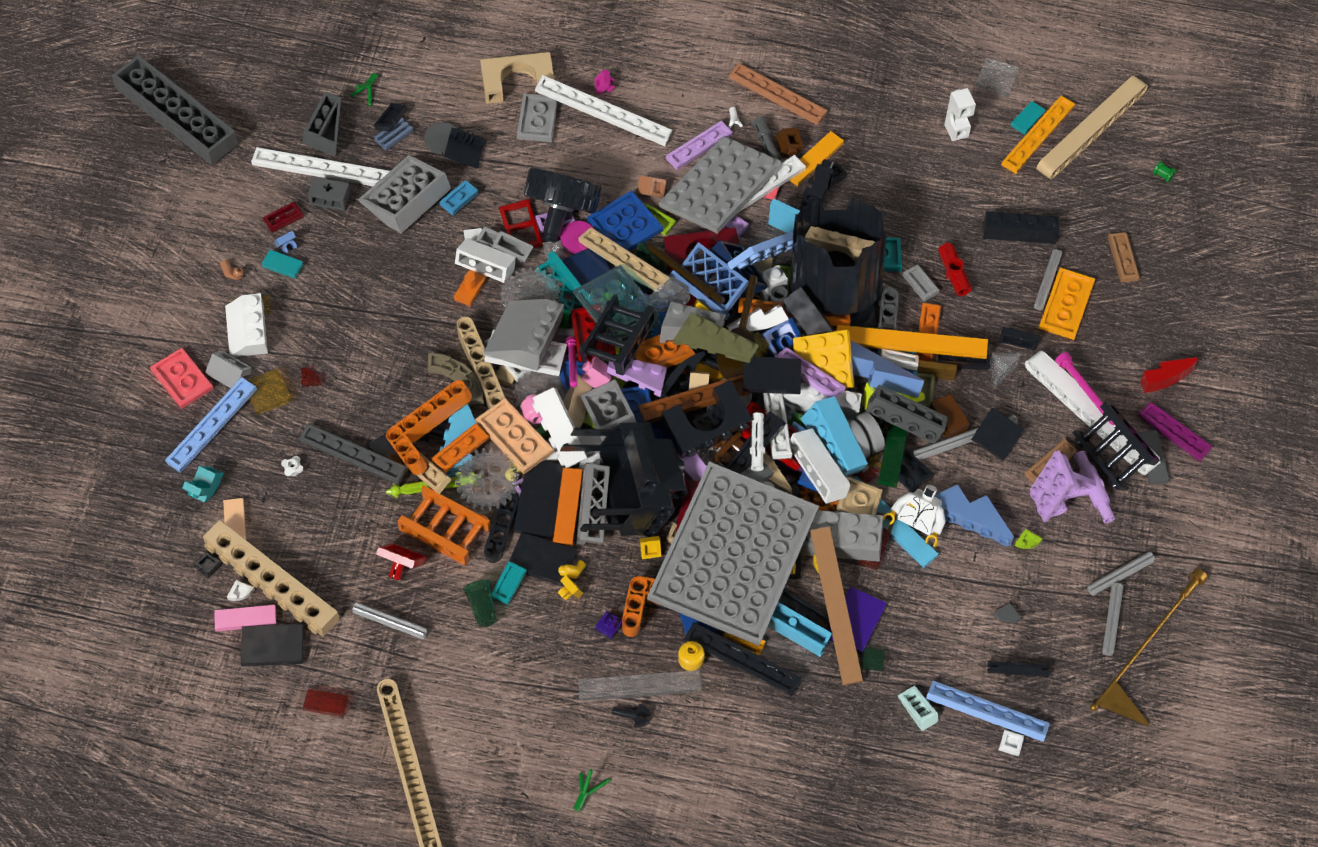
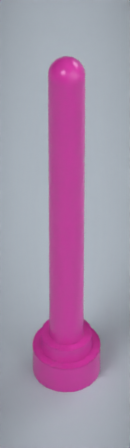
(571, 348)
(1065, 360)

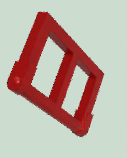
(518, 205)

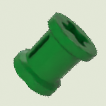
(1164, 171)

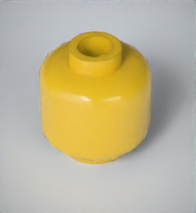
(691, 656)

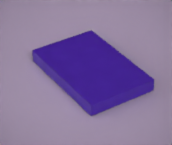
(864, 615)

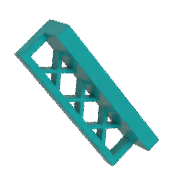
(564, 276)

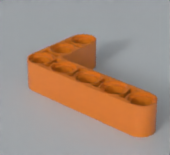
(423, 420)
(639, 598)

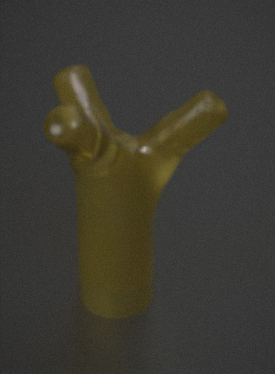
(871, 461)

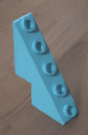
(460, 422)

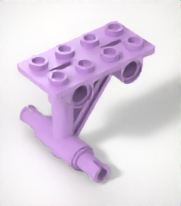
(1059, 483)

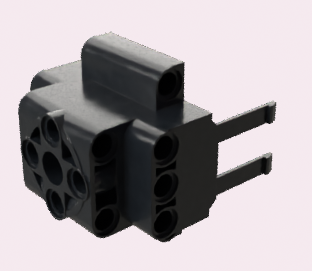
(643, 478)

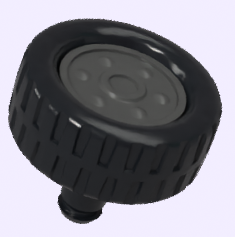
(561, 194)

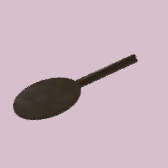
(730, 367)

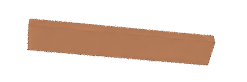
(778, 94)

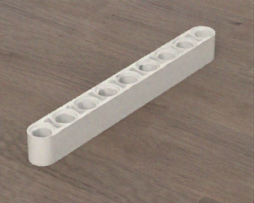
(1074, 397)

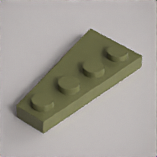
(706, 335)

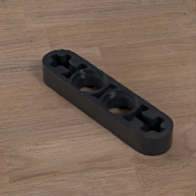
(498, 526)

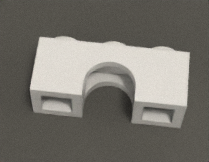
(960, 107)

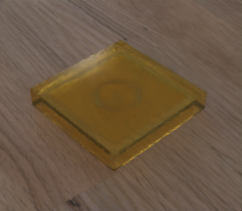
(270, 392)

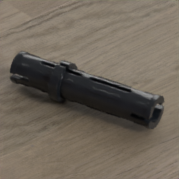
(1018, 668)

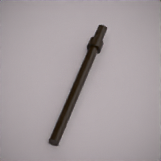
(708, 290)

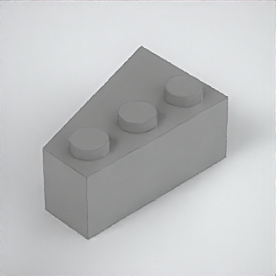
(678, 314)

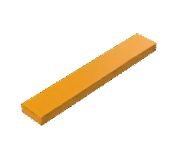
(1038, 134)

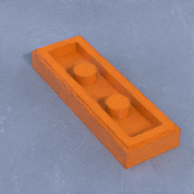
(460, 448)

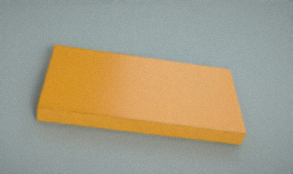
(1066, 303)

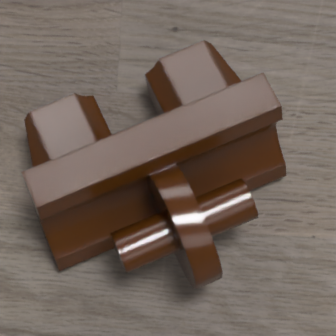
(723, 455)

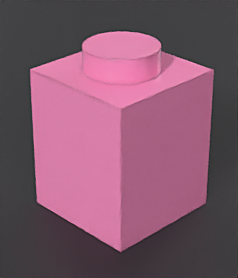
(595, 372)

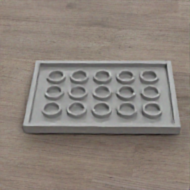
(720, 184)

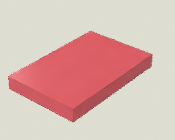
(181, 378)

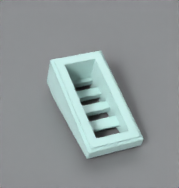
(924, 719)

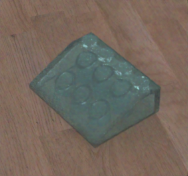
(601, 289)

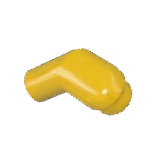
(572, 571)

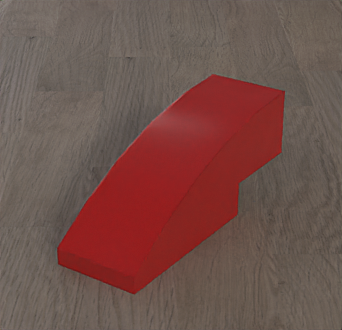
(1167, 374)

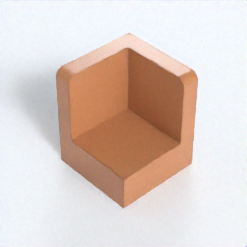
(651, 186)

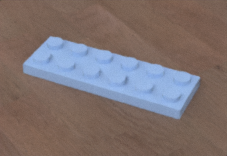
(763, 251)

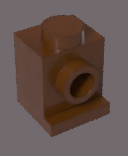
(789, 141)

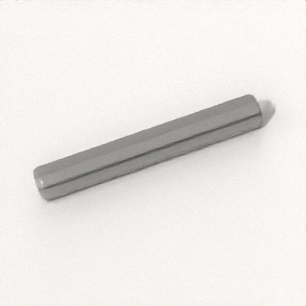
(1047, 280)
(1120, 573)
(1112, 619)
(389, 620)

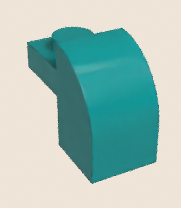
(204, 483)

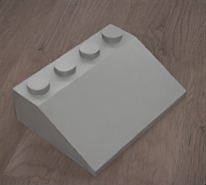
(405, 193)
(525, 332)

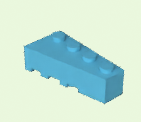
(836, 435)

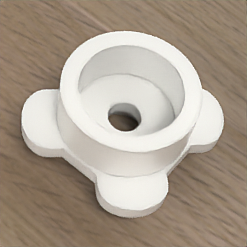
(292, 471)

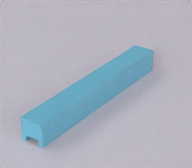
(800, 629)

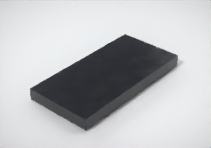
(539, 500)

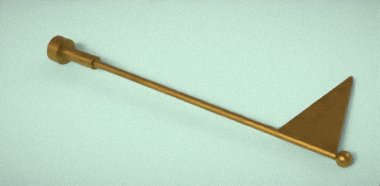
(1114, 697)

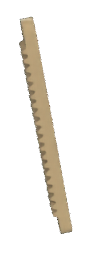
(408, 766)

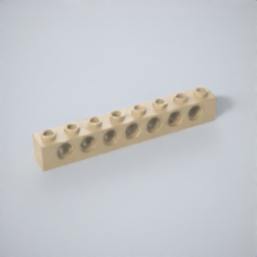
(222, 534)

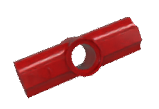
(957, 277)

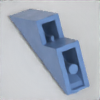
(883, 372)
(975, 516)

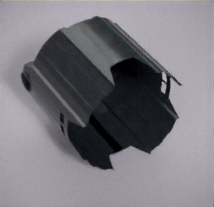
(832, 277)

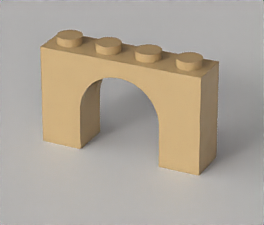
(496, 69)
(837, 242)

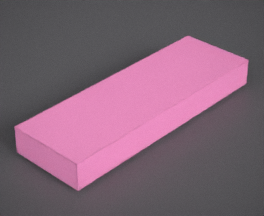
(249, 616)

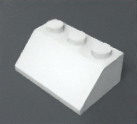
(246, 326)

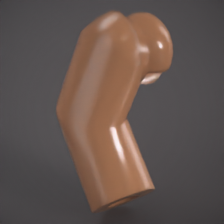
(235, 274)

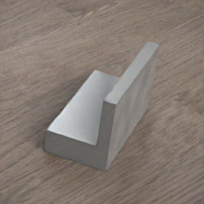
(226, 368)

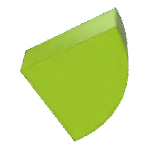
(1028, 540)

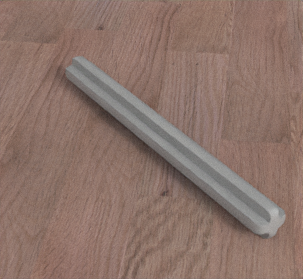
(949, 443)

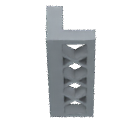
(586, 498)

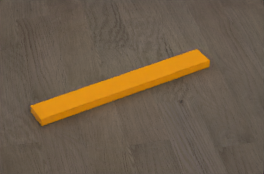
(917, 342)

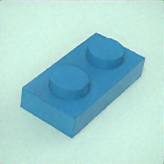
(459, 197)

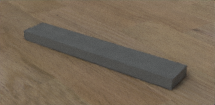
(353, 454)

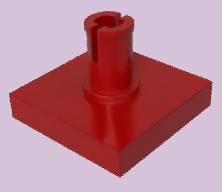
(400, 557)

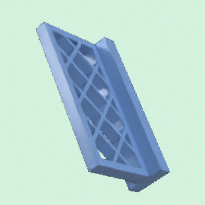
(698, 293)

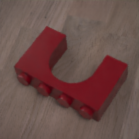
(680, 246)

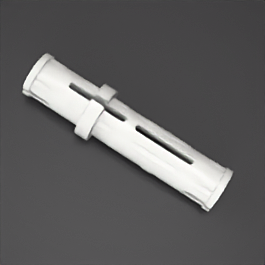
(757, 449)

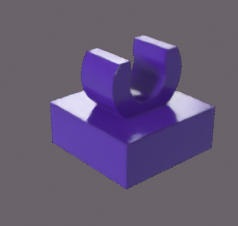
(609, 625)

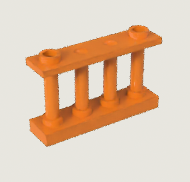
(443, 543)

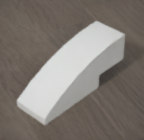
(759, 320)

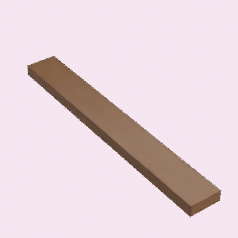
(836, 606)

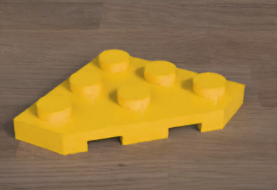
(828, 353)

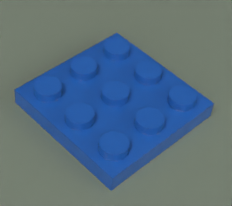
(626, 221)

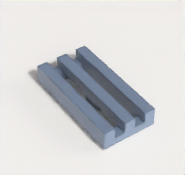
(384, 136)

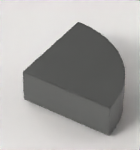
(1007, 614)

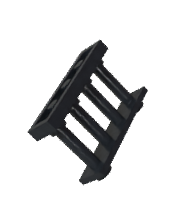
(630, 346)
(1133, 442)

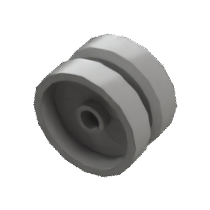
(867, 434)

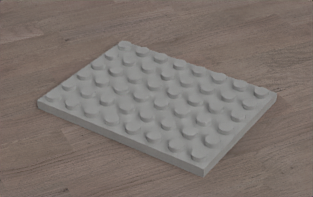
(733, 553)

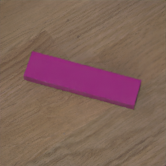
(1175, 431)

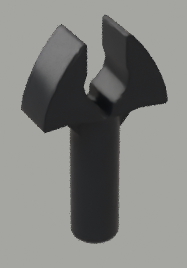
(642, 710)

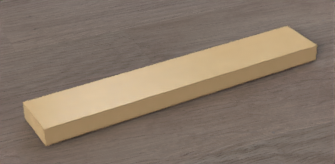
(620, 256)

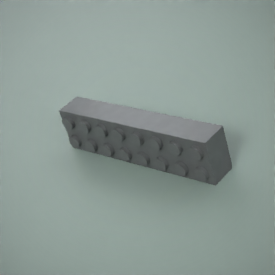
(175, 109)

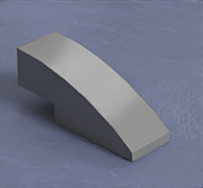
(505, 243)

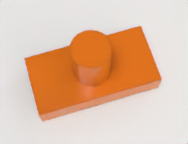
(470, 287)

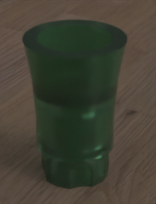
(481, 602)

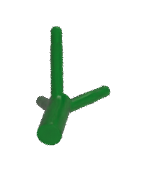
(367, 85)
(583, 790)

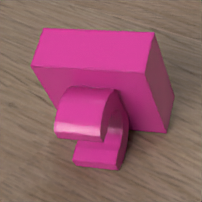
(603, 82)

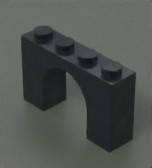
(690, 440)

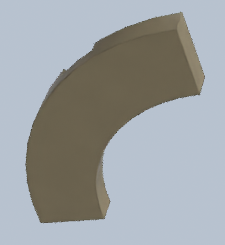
(455, 370)

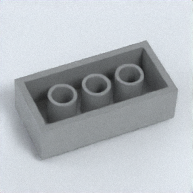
(852, 534)

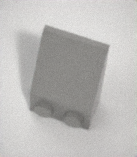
(607, 406)

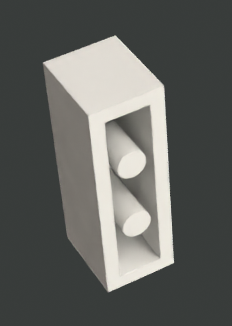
(485, 260)

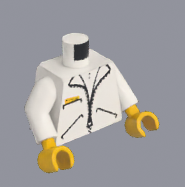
(921, 512)

